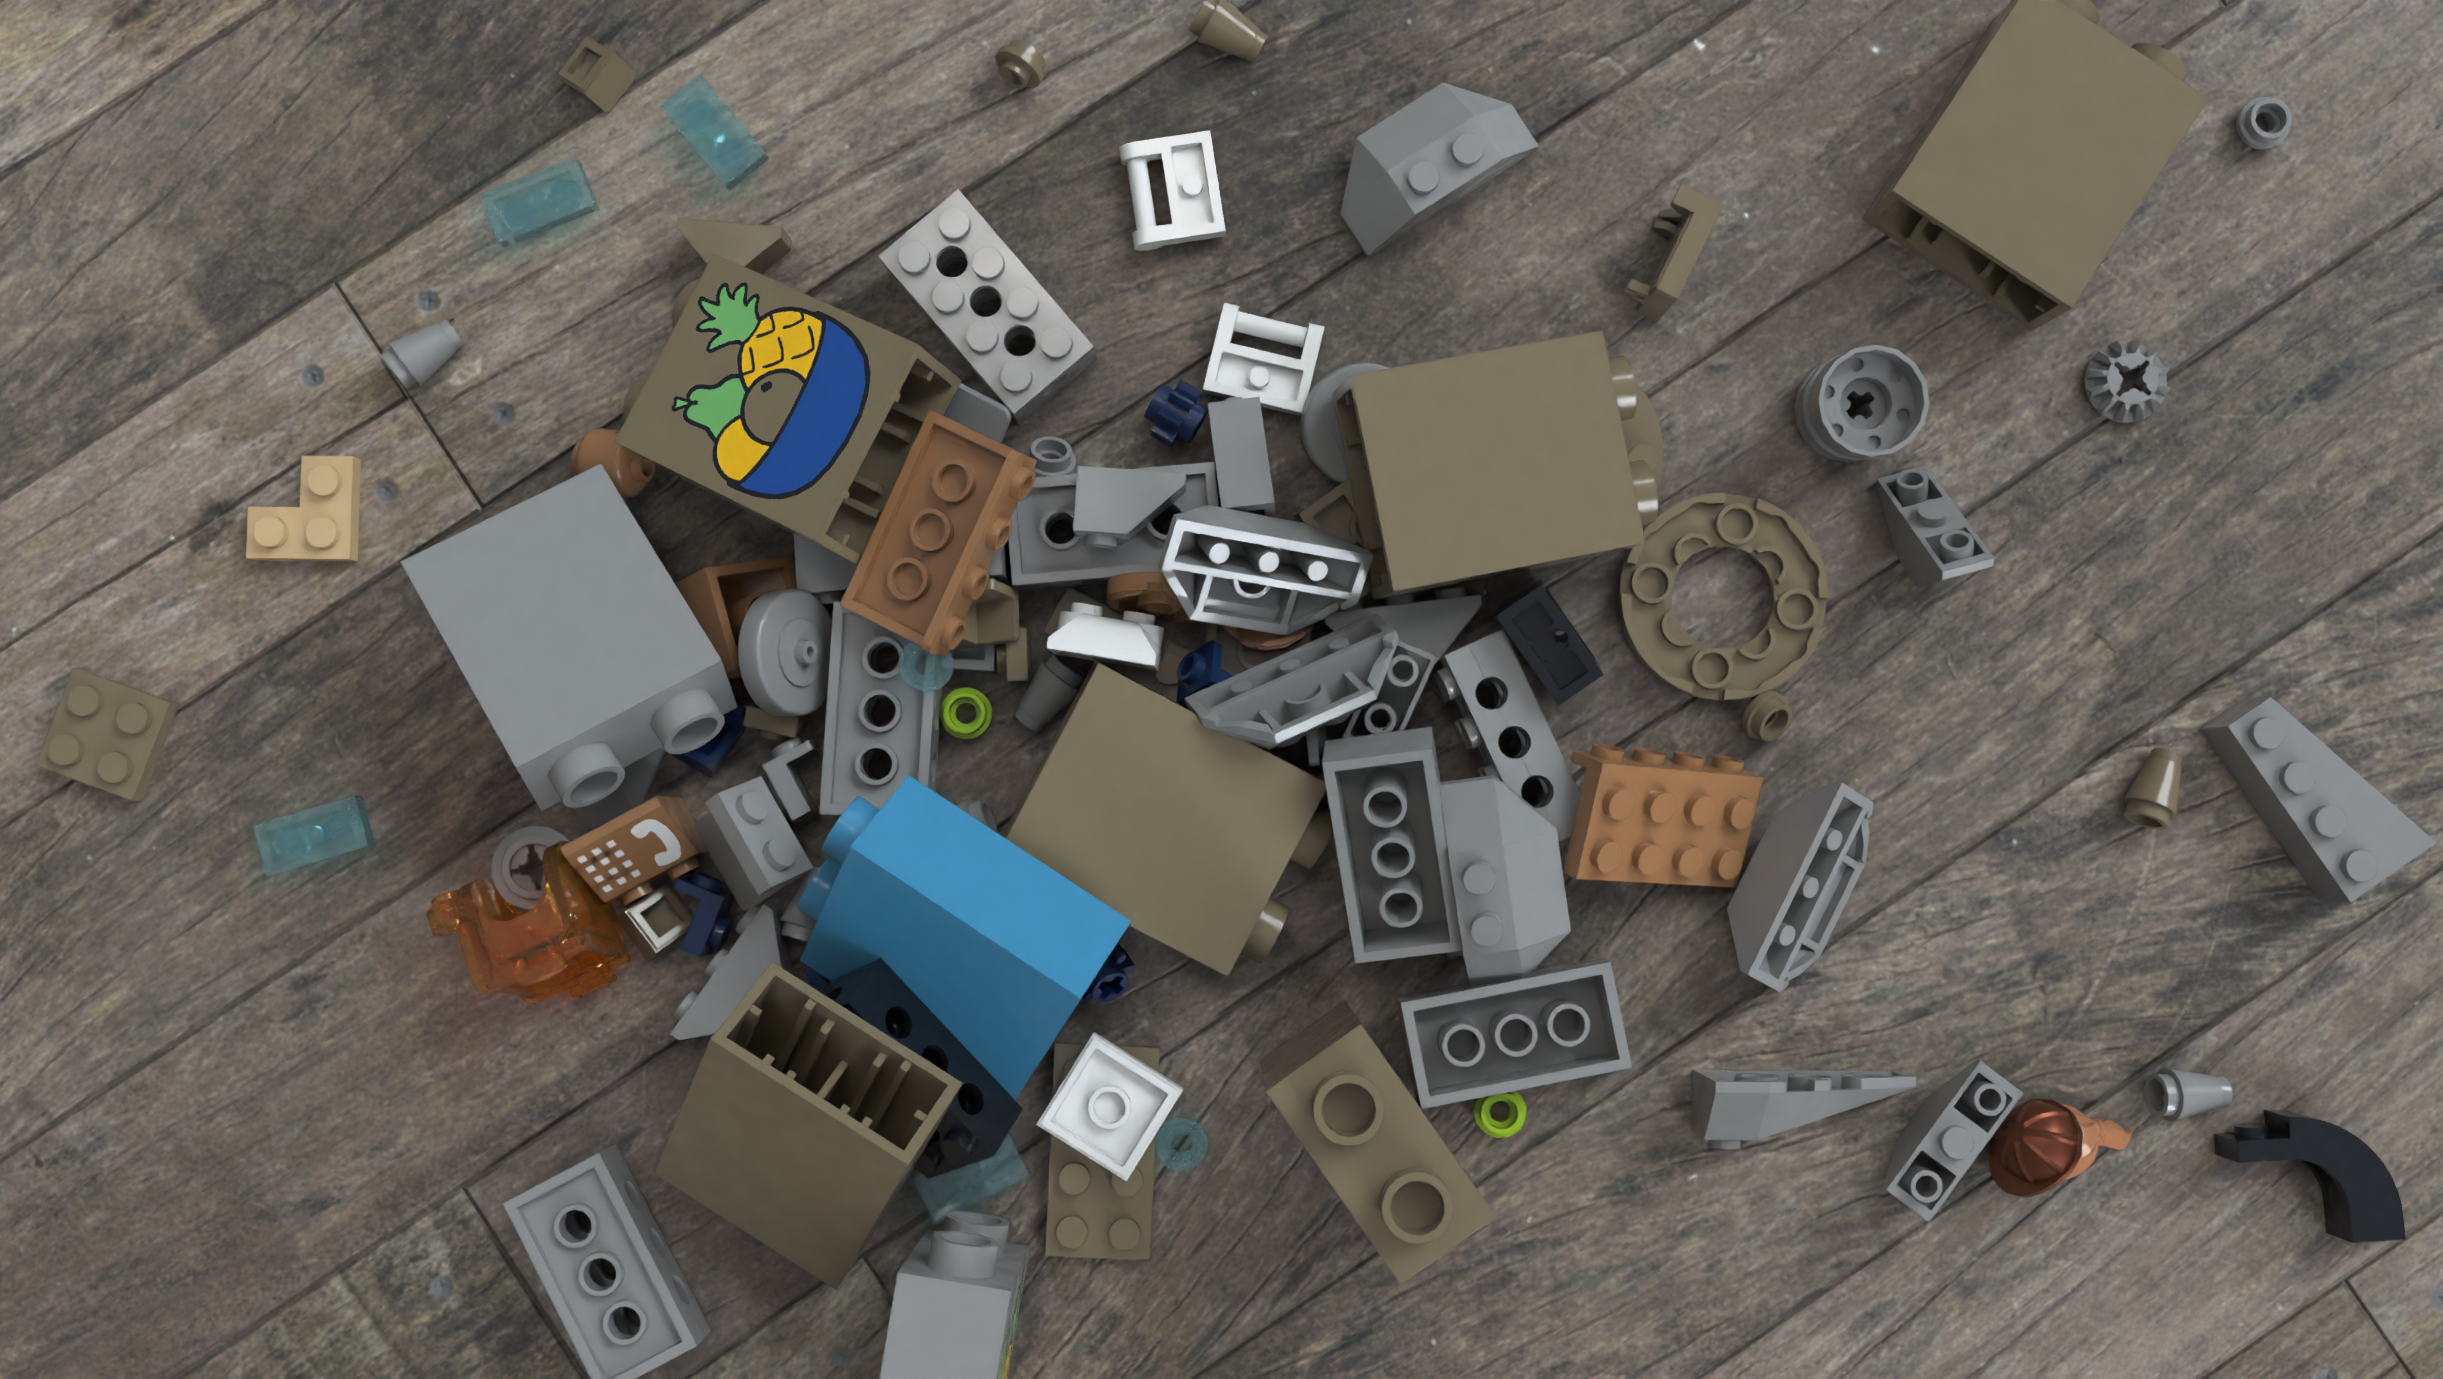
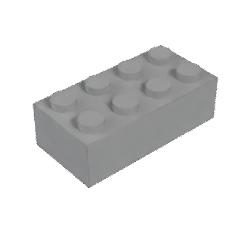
(1391, 844)
(1513, 1033)

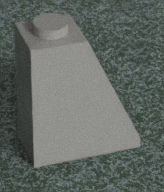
(1241, 456)

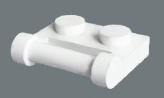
(1190, 189)
(1251, 373)

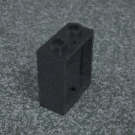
(1559, 661)

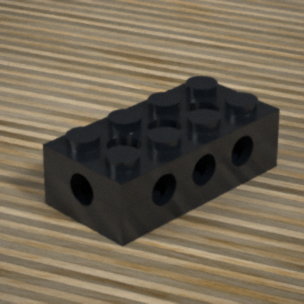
(980, 1110)

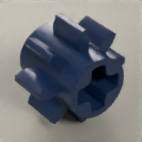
(1176, 413)
(1112, 977)

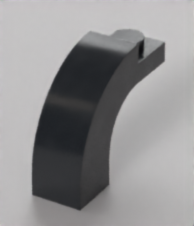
(2354, 1182)

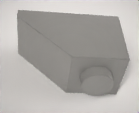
(1121, 502)

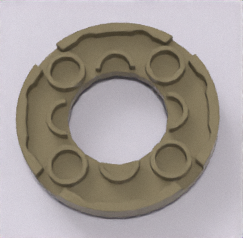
(1797, 597)

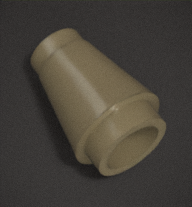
(1227, 29)
(2155, 791)

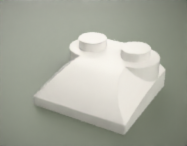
(1108, 640)

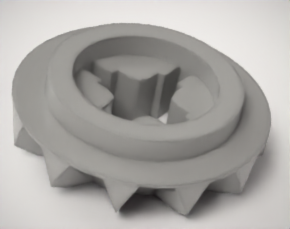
(2104, 381)
(512, 855)

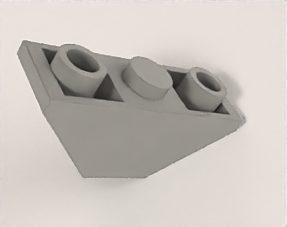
(1929, 529)
(1423, 624)
(734, 972)
(1948, 1137)

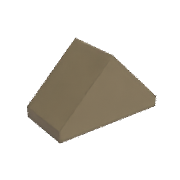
(745, 244)

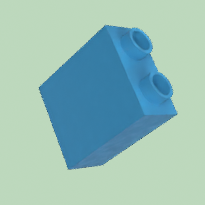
(962, 920)

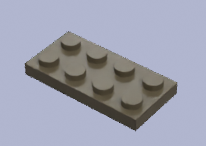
(1089, 1206)

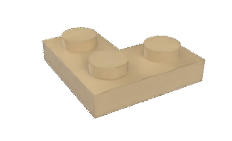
(324, 523)

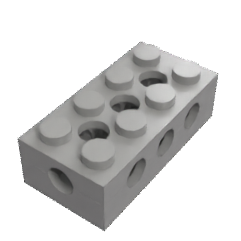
(993, 272)
(1047, 565)
(1515, 711)
(850, 727)
(581, 1291)

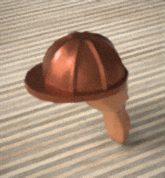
(2048, 1144)

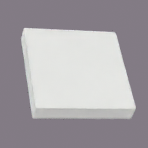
(1110, 1106)

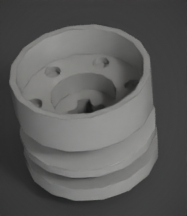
(1889, 410)

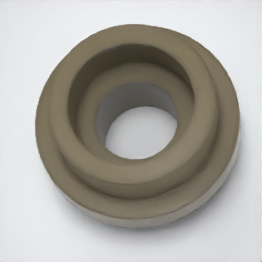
(1020, 64)
(1766, 716)

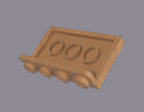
(939, 534)
(1661, 817)

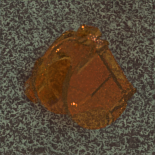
(556, 947)

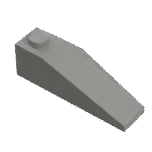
(1761, 1103)

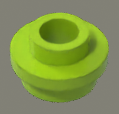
(950, 708)
(1508, 1125)

